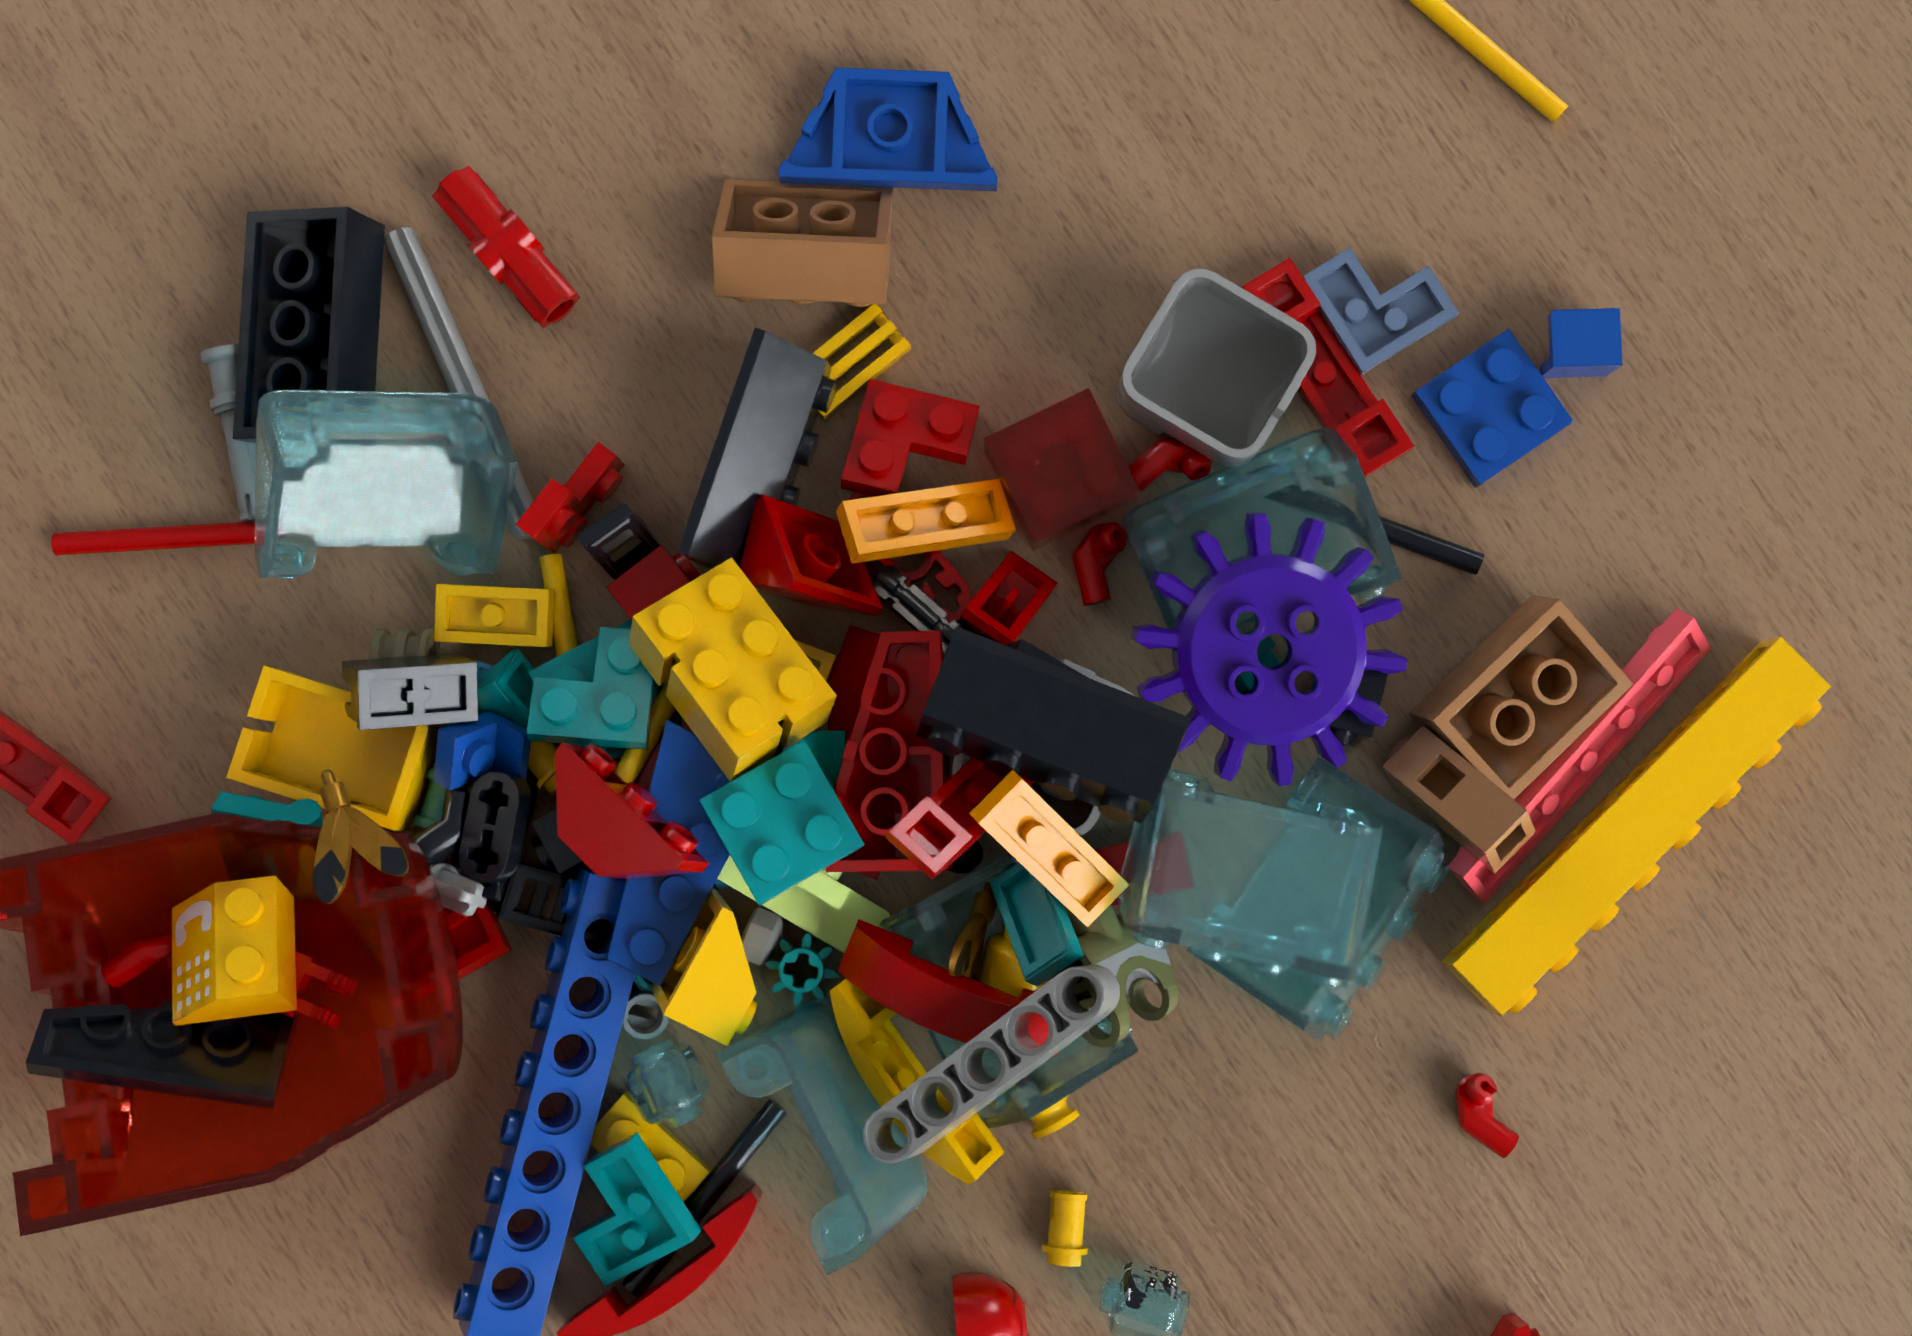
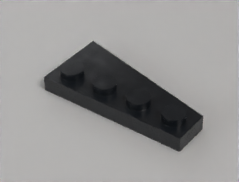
(144, 1050)

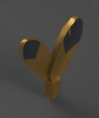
(349, 828)
(968, 949)

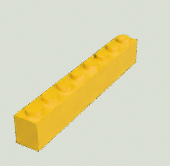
(1636, 826)

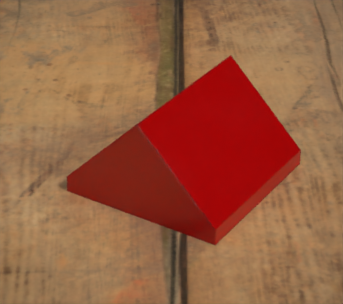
(805, 559)

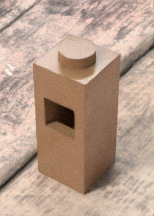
(1458, 798)

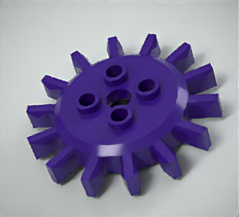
(1212, 652)

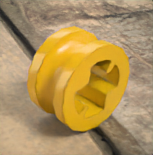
(1053, 1119)

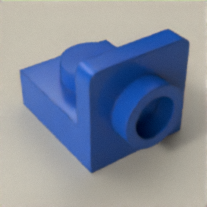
(480, 747)

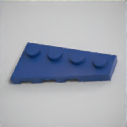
(661, 909)

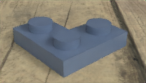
(1373, 324)

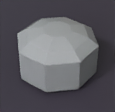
(762, 935)

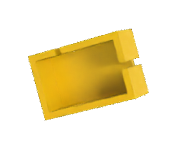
(733, 669)
(314, 734)

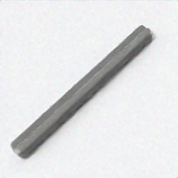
(446, 341)

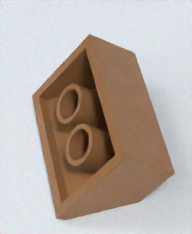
(802, 242)
(1524, 694)

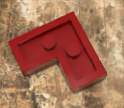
(901, 422)
(559, 510)

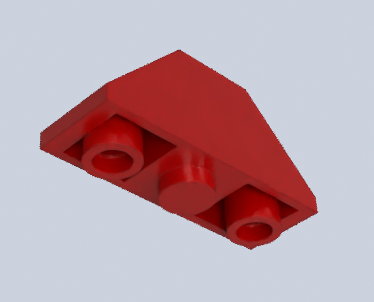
(615, 822)

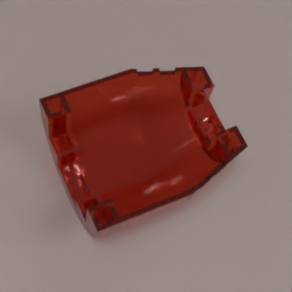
(154, 1149)

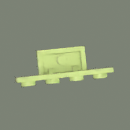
(816, 905)

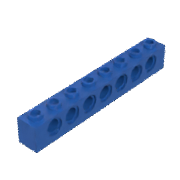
(566, 1136)

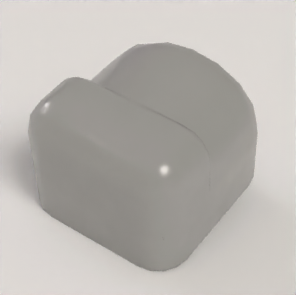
(1215, 368)

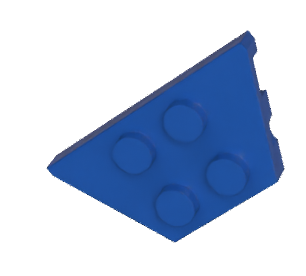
(889, 133)

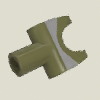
(1113, 947)

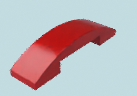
(1333, 384)
(47, 782)
(941, 825)
(925, 992)
(612, 1315)

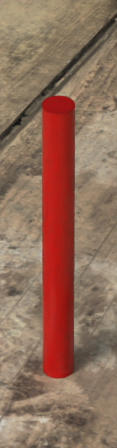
(153, 538)

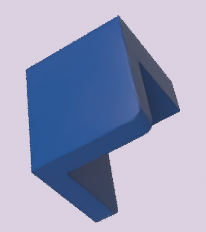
(1583, 343)

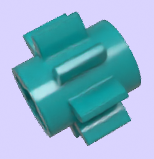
(789, 978)

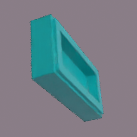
(1035, 924)

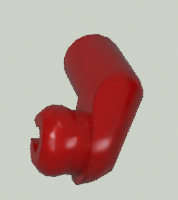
(1169, 456)
(1093, 558)
(137, 959)
(1476, 1116)

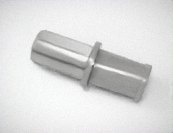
(458, 891)

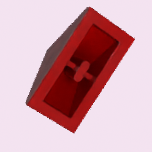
(1008, 600)

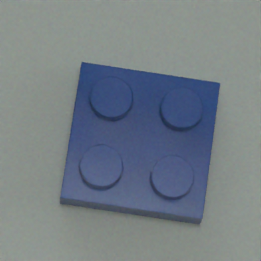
(1492, 408)

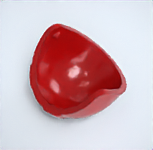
(987, 1306)

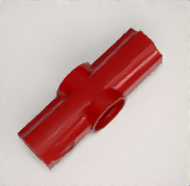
(505, 246)

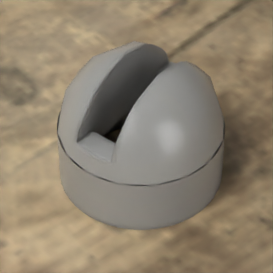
(641, 1024)

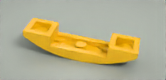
(891, 1067)

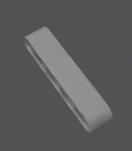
(964, 1071)

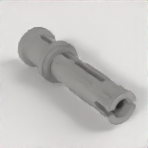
(242, 455)

